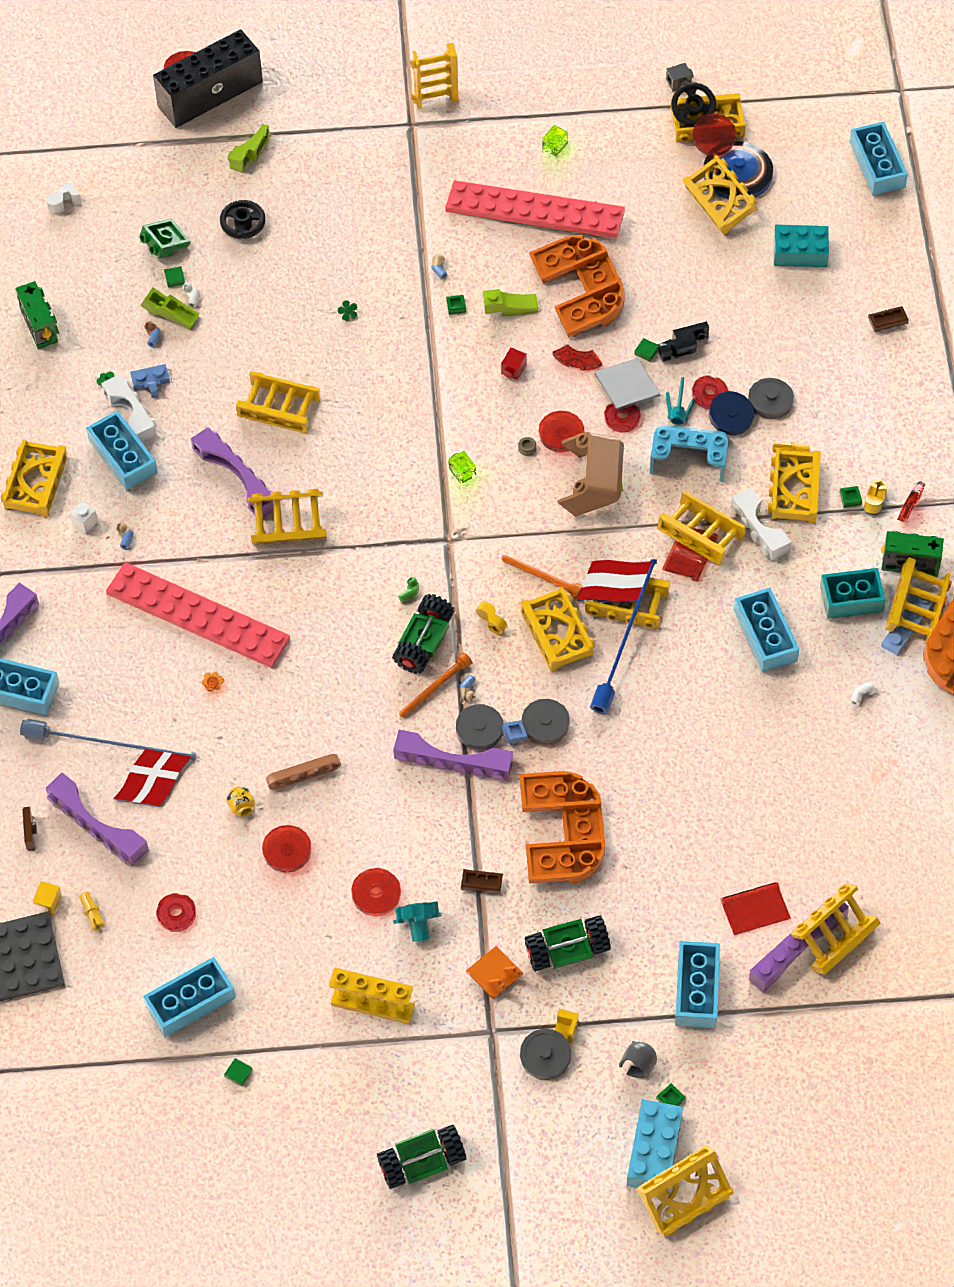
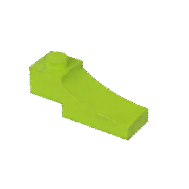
(249, 150)
(509, 303)
(170, 308)

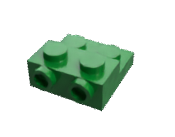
(163, 238)

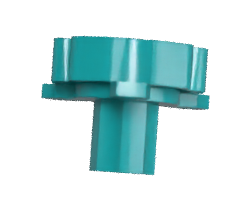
(417, 916)

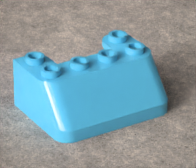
(668, 435)

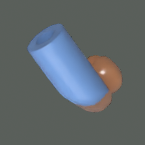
(153, 332)

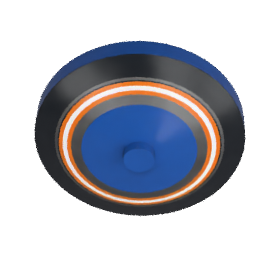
(750, 165)

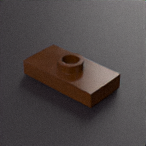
(888, 318)
(30, 828)
(481, 881)

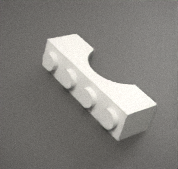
(119, 393)
(772, 542)

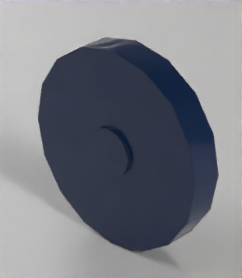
(731, 413)

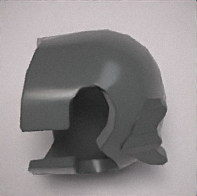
(641, 1055)

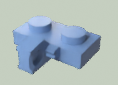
(150, 378)

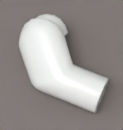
(192, 293)
(859, 691)

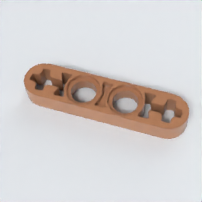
(303, 771)

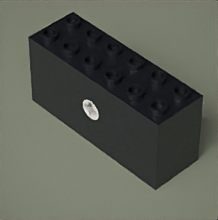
(208, 78)

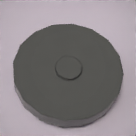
(771, 397)
(545, 721)
(479, 726)
(545, 1054)

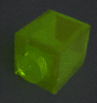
(554, 140)
(462, 467)

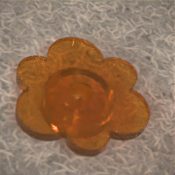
(212, 677)

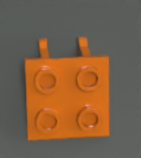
(494, 972)

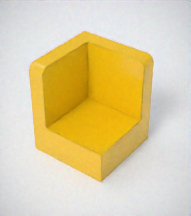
(48, 896)
(567, 1024)

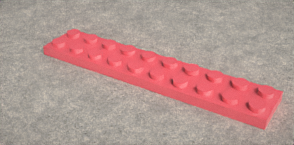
(535, 209)
(198, 615)

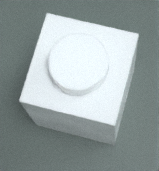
(83, 517)

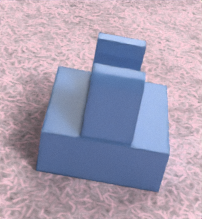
(514, 732)

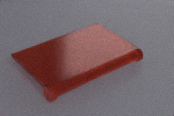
(685, 560)
(755, 908)

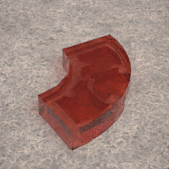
(578, 359)
(911, 501)

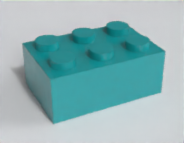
(801, 245)
(852, 593)

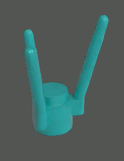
(678, 414)

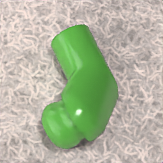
(412, 590)

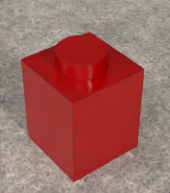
(513, 363)

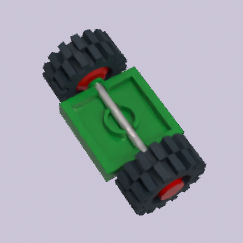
(423, 634)
(567, 943)
(421, 1156)

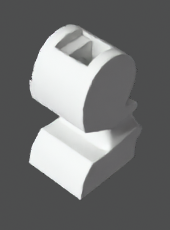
(56, 201)

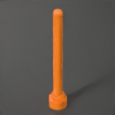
(573, 589)
(463, 661)

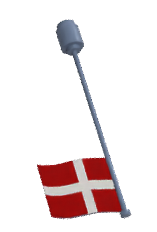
(150, 776)

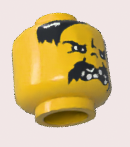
(240, 801)

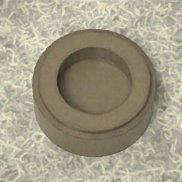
(527, 446)

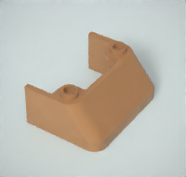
(603, 472)

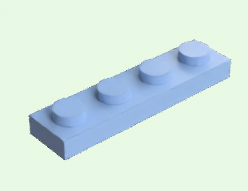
(899, 637)

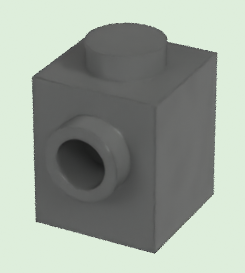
(678, 76)

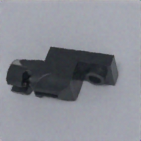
(683, 341)

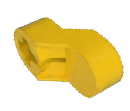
(875, 496)
(487, 612)

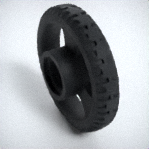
(690, 89)
(243, 219)

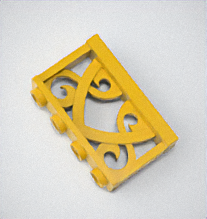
(724, 105)
(719, 217)
(811, 468)
(45, 498)
(537, 630)
(702, 1200)

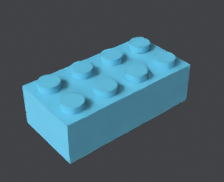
(878, 158)
(121, 450)
(766, 629)
(27, 686)
(697, 984)
(189, 997)
(654, 1141)

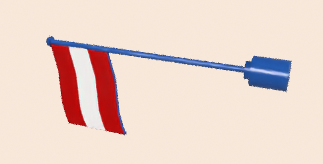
(615, 583)

